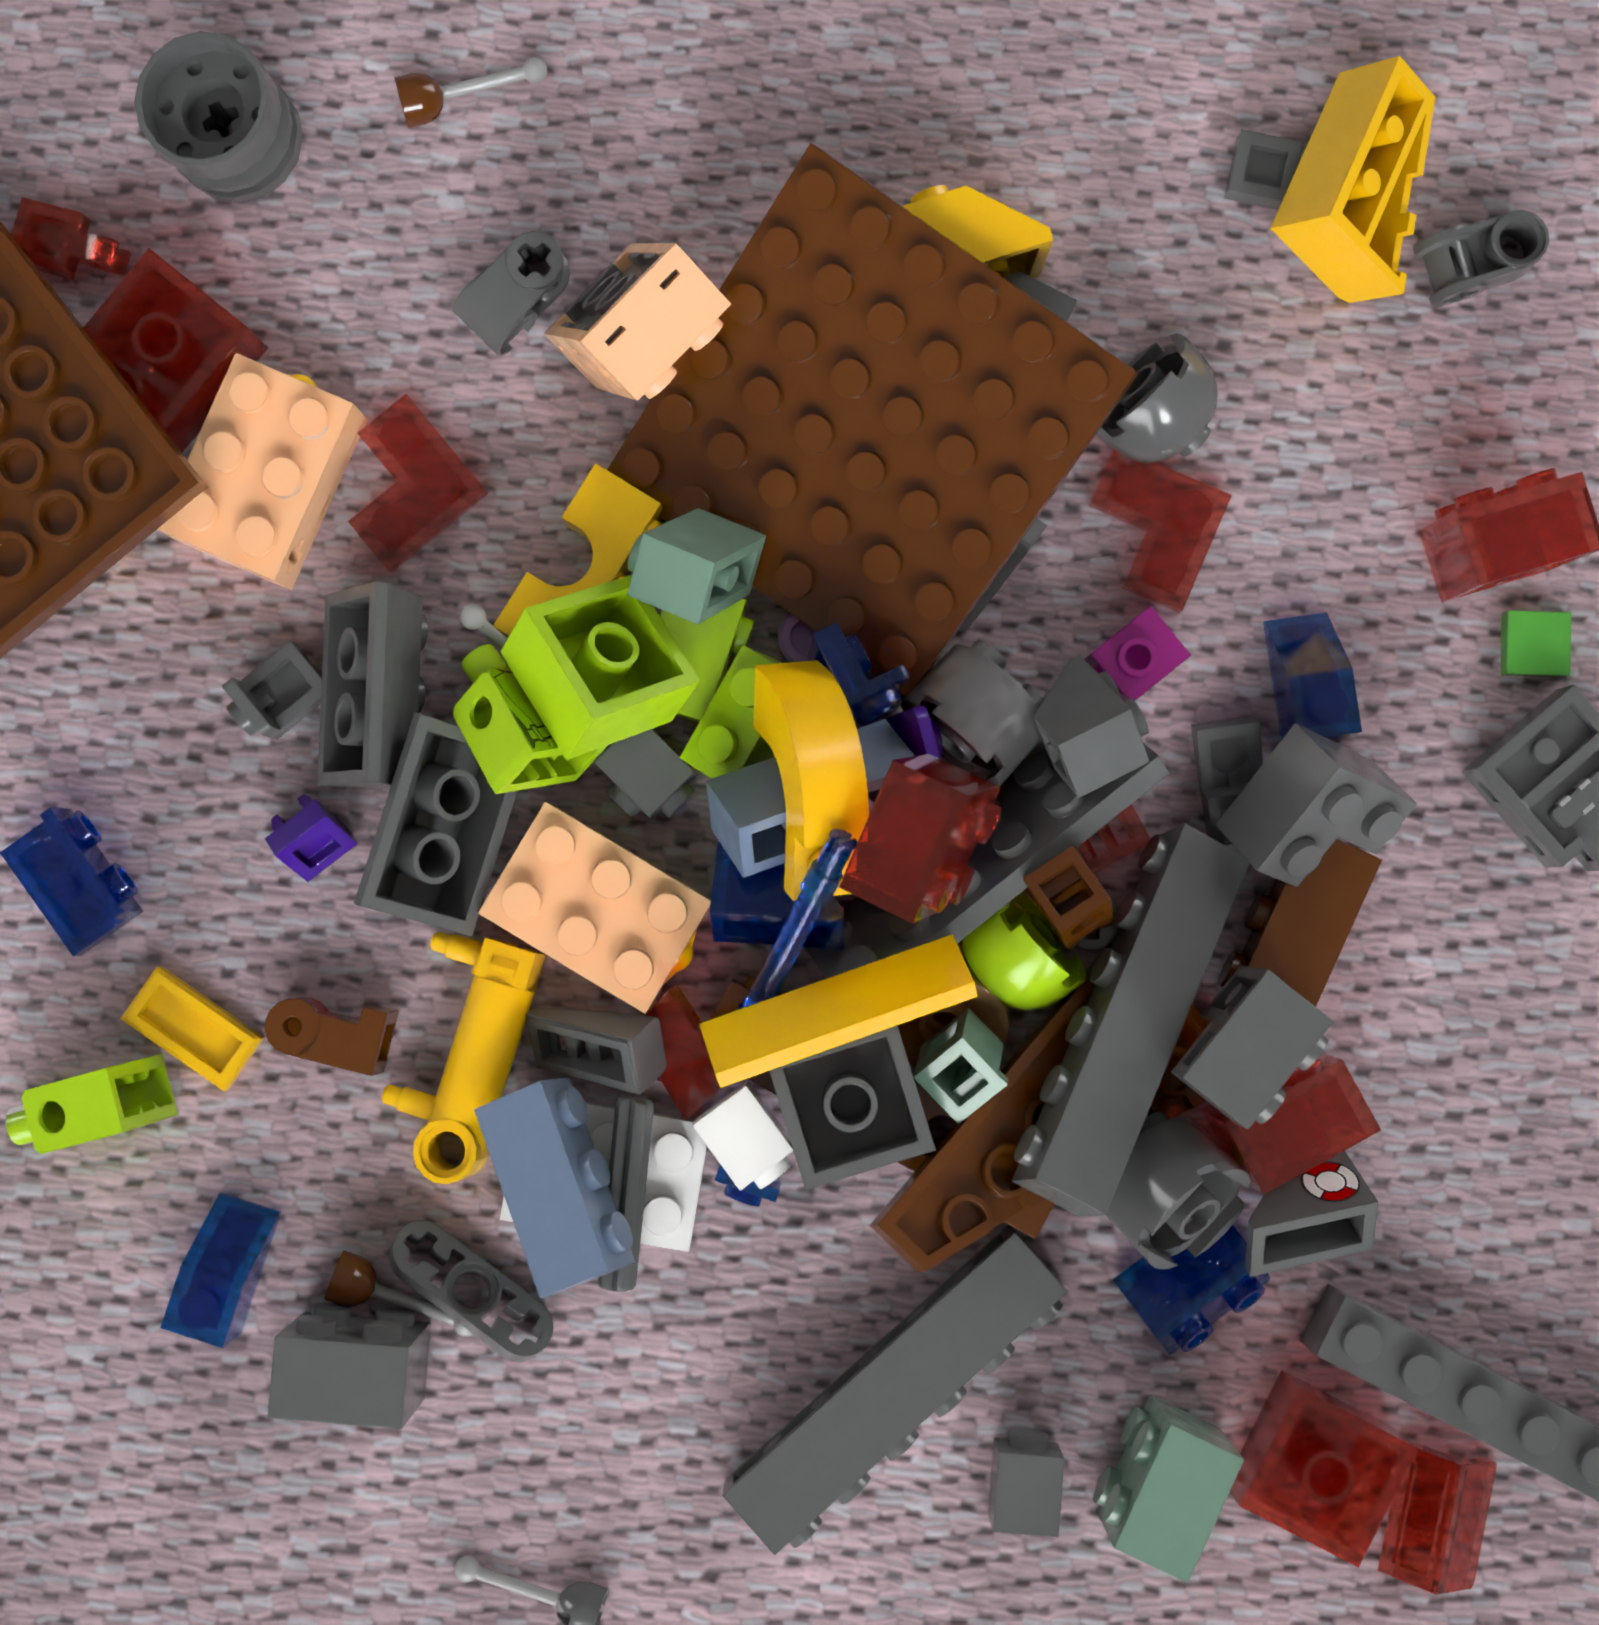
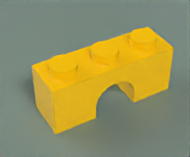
(611, 519)

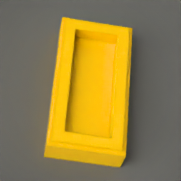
(192, 1028)

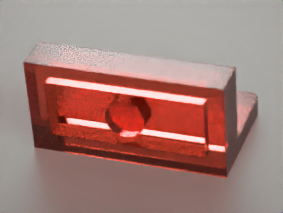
(1438, 1521)

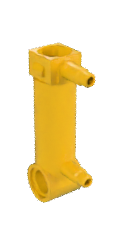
(479, 1053)

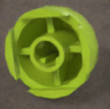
(1021, 957)

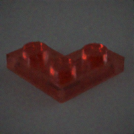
(429, 489)
(1177, 519)

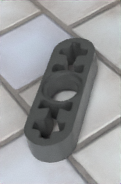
(470, 1263)

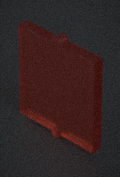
(689, 1070)

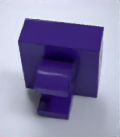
(309, 839)

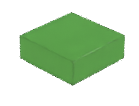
(1535, 644)

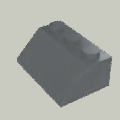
(369, 683)
(435, 832)

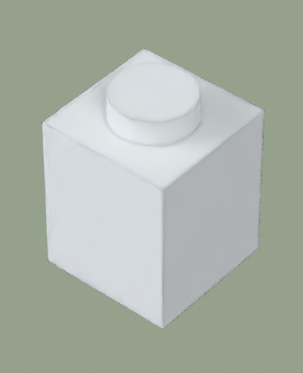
(745, 1138)

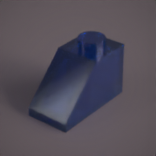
(1311, 676)
(757, 907)
(221, 1271)

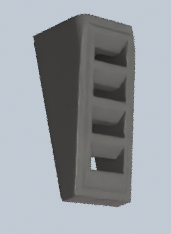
(634, 1040)

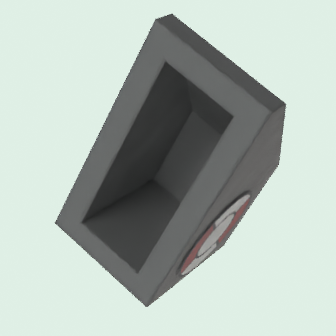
(1312, 1219)

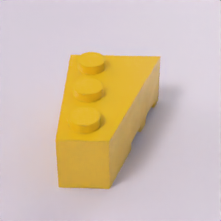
(1356, 178)

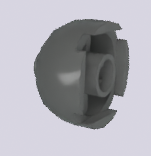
(1165, 404)

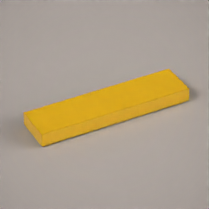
(837, 1010)

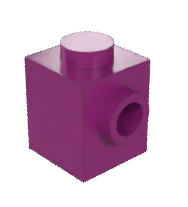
(1139, 654)

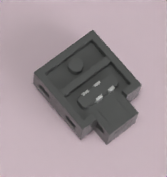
(1547, 779)

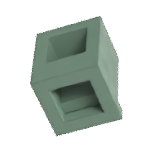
(961, 1066)

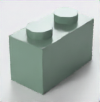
(695, 565)

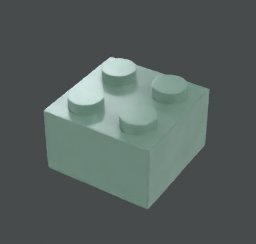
(1166, 1487)

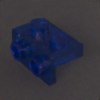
(73, 879)
(1188, 1298)

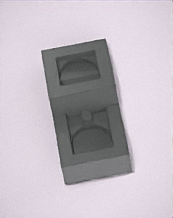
(1226, 760)

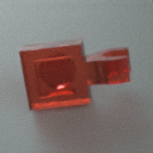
(60, 240)

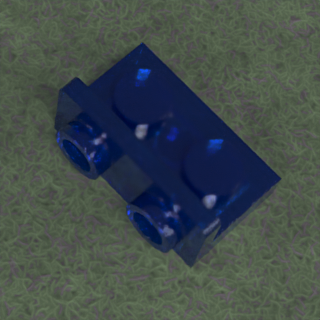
(848, 664)

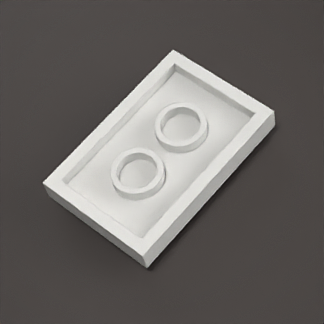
(672, 1175)

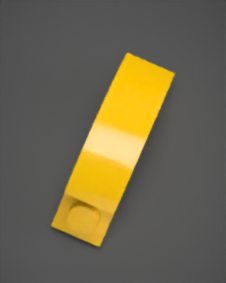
(818, 757)

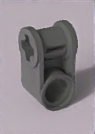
(1470, 258)
(509, 295)

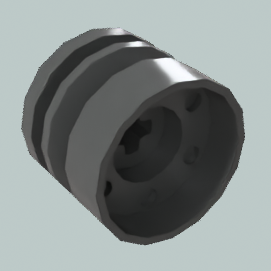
(199, 89)

